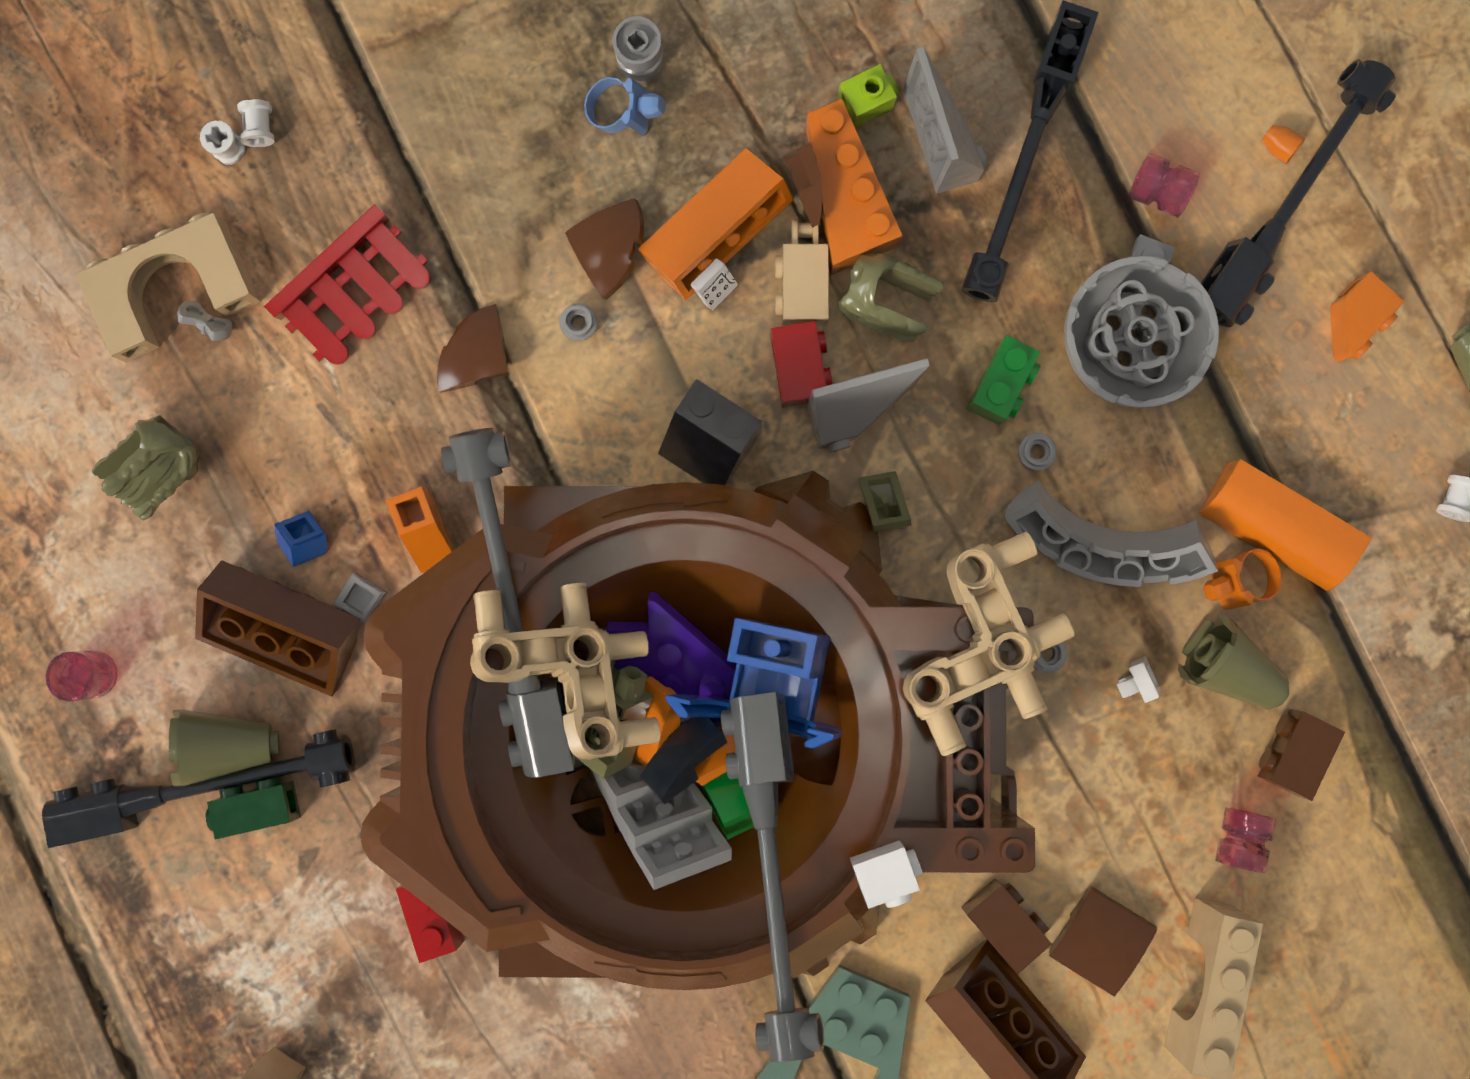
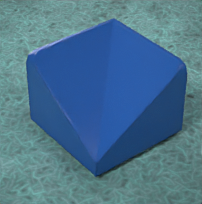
(301, 538)

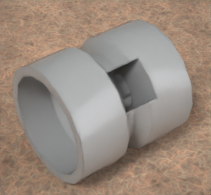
(638, 49)

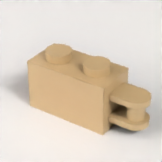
(803, 278)

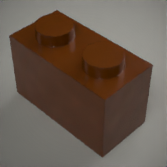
(1300, 753)
(1006, 924)

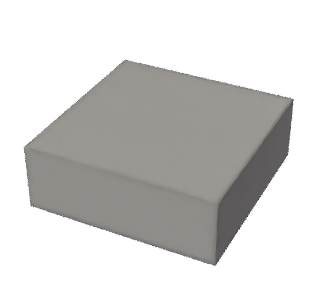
(360, 597)

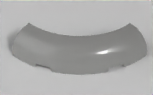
(1108, 553)

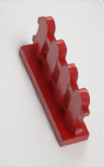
(317, 278)

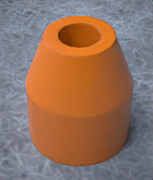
(1282, 142)

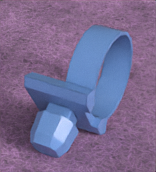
(641, 106)

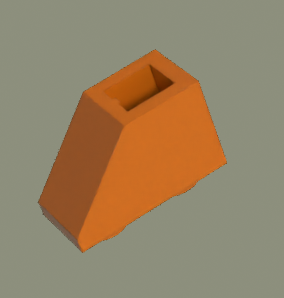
(1359, 313)
(420, 527)

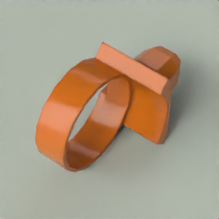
(1227, 586)

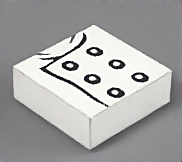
(714, 284)

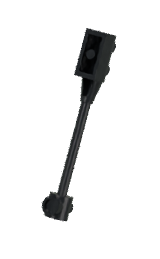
(1052, 81)
(1246, 262)
(113, 808)

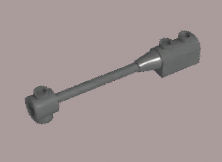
(534, 703)
(760, 763)

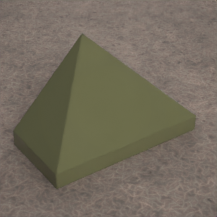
(885, 502)

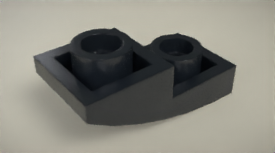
(674, 762)

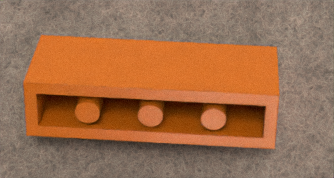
(716, 221)
(1284, 525)

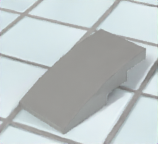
(667, 838)

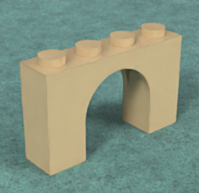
(117, 284)
(1210, 1038)

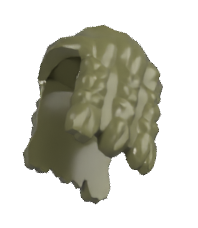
(859, 304)
(148, 466)

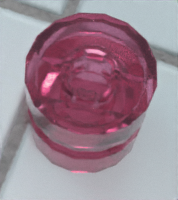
(1164, 185)
(81, 675)
(1245, 840)

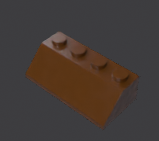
(275, 627)
(1002, 1020)

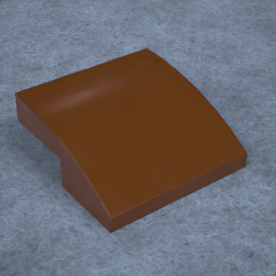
(1103, 941)

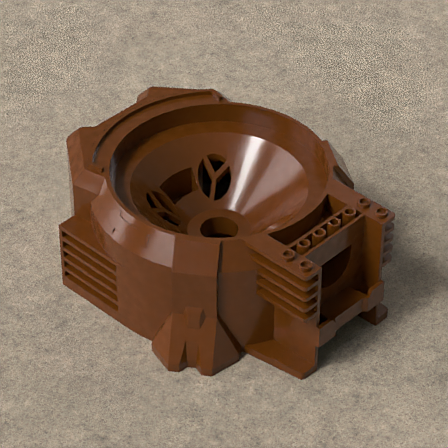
(564, 902)

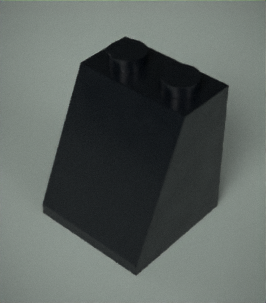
(709, 435)

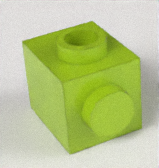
(868, 95)

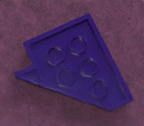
(678, 654)

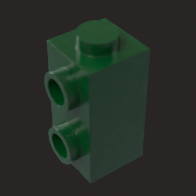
(252, 810)

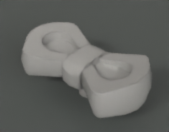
(194, 314)

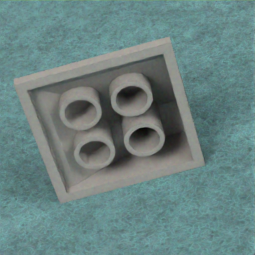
(941, 129)
(850, 407)

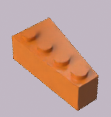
(853, 203)

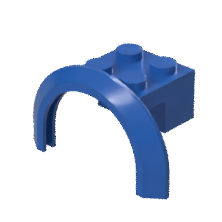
(772, 661)

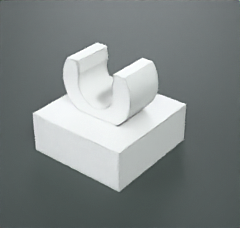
(1140, 680)

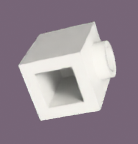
(887, 875)

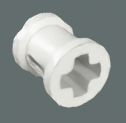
(255, 123)
(214, 136)
(1457, 500)

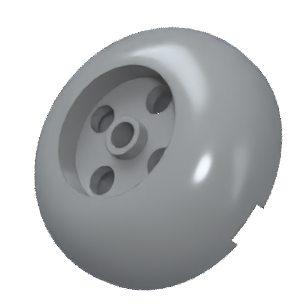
(1183, 323)

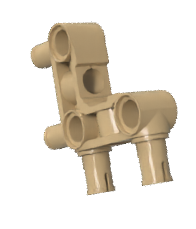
(993, 621)
(585, 683)

